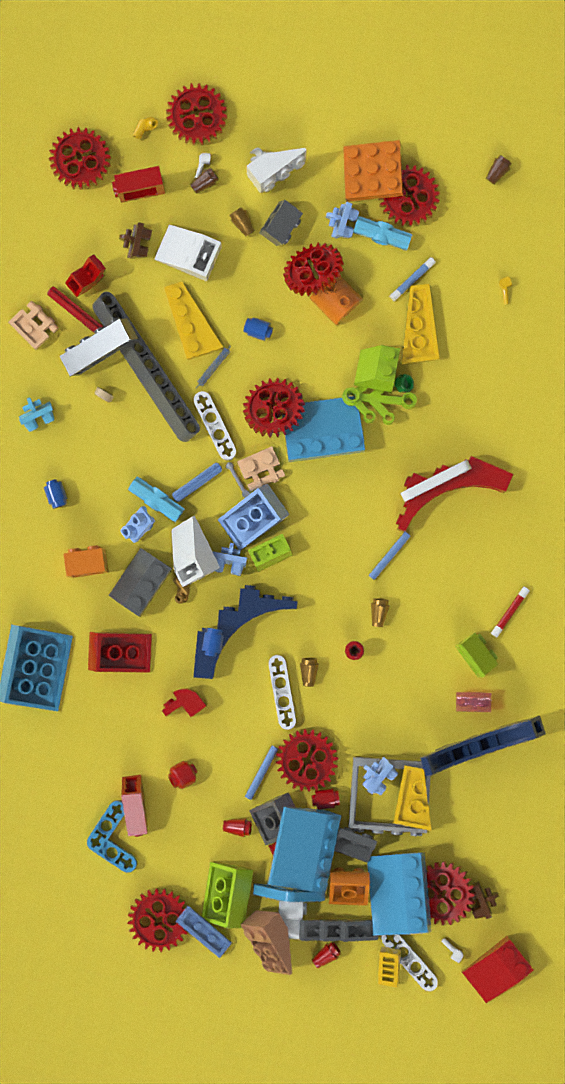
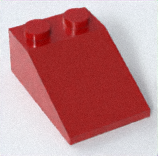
(119, 652)
(497, 970)

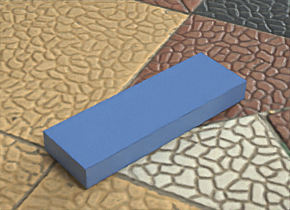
(203, 932)

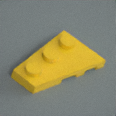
(412, 800)

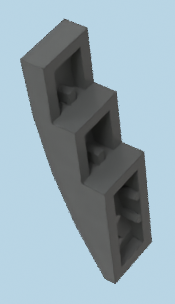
(337, 930)

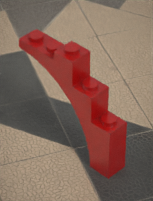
(480, 475)

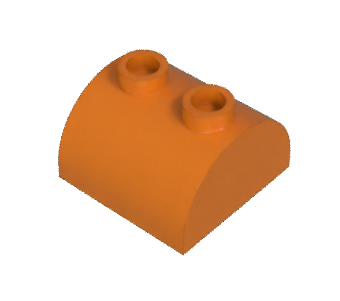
(337, 300)
(349, 887)

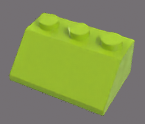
(227, 895)

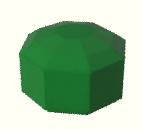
(404, 383)

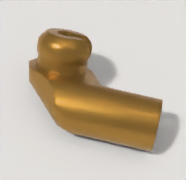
(182, 593)

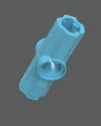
(382, 233)
(156, 499)

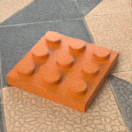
(373, 170)

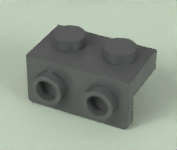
(354, 844)

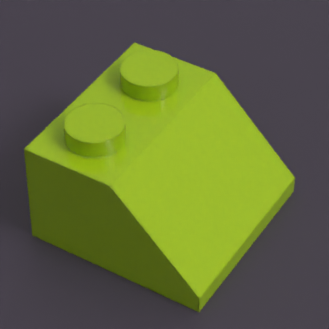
(377, 368)
(477, 654)

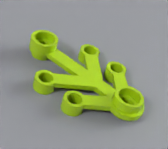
(375, 399)

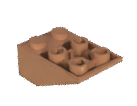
(269, 940)

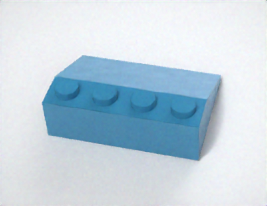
(325, 431)
(34, 668)
(304, 849)
(399, 894)

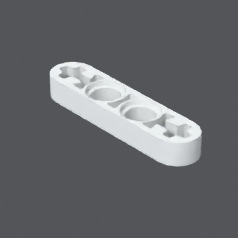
(212, 427)
(435, 480)
(279, 692)
(409, 959)

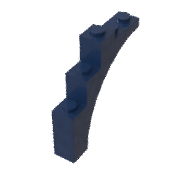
(230, 621)
(482, 744)

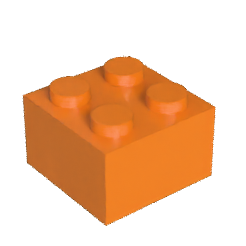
(86, 562)

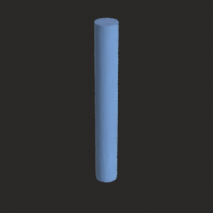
(390, 554)
(261, 772)

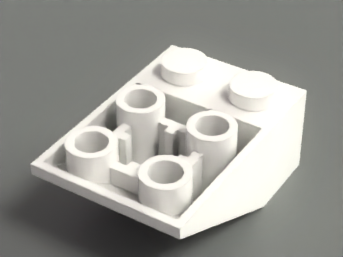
(273, 167)
(188, 252)
(191, 553)

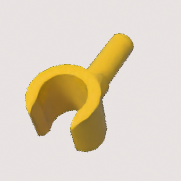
(504, 284)

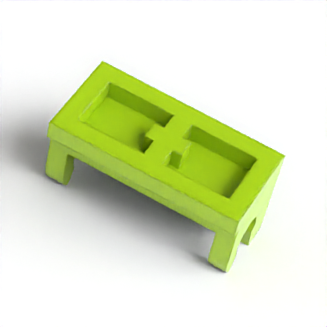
(270, 552)

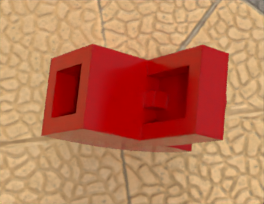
(86, 276)
(188, 699)

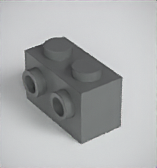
(281, 223)

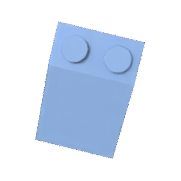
(253, 516)

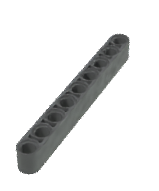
(150, 373)

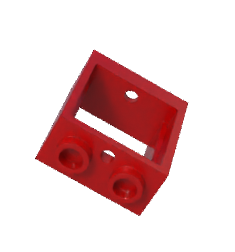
(138, 184)

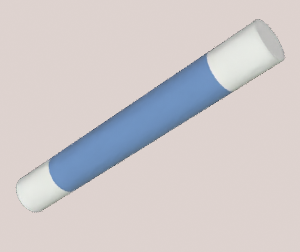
(412, 279)

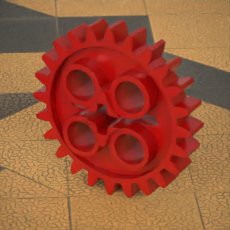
(193, 97)
(84, 174)
(423, 187)
(326, 262)
(290, 408)
(322, 767)
(456, 880)
(147, 933)

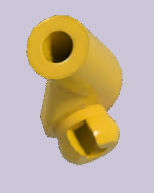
(144, 125)

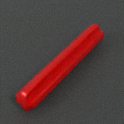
(73, 309)

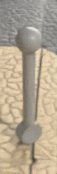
(245, 493)

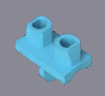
(28, 418)

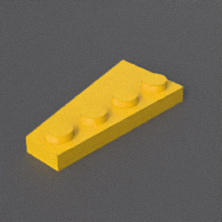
(191, 324)
(420, 330)

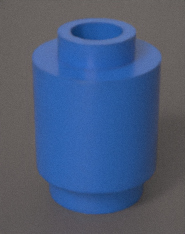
(258, 328)
(55, 493)
(212, 642)

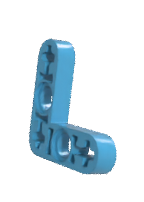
(106, 843)
(287, 895)

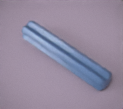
(197, 482)

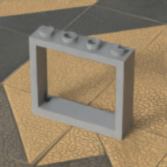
(378, 827)

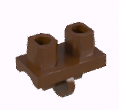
(138, 233)
(483, 909)

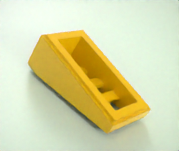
(389, 953)

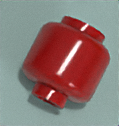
(182, 775)

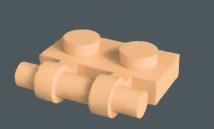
(28, 329)
(259, 463)

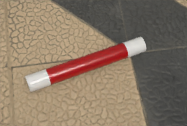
(510, 611)

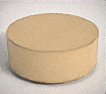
(103, 394)

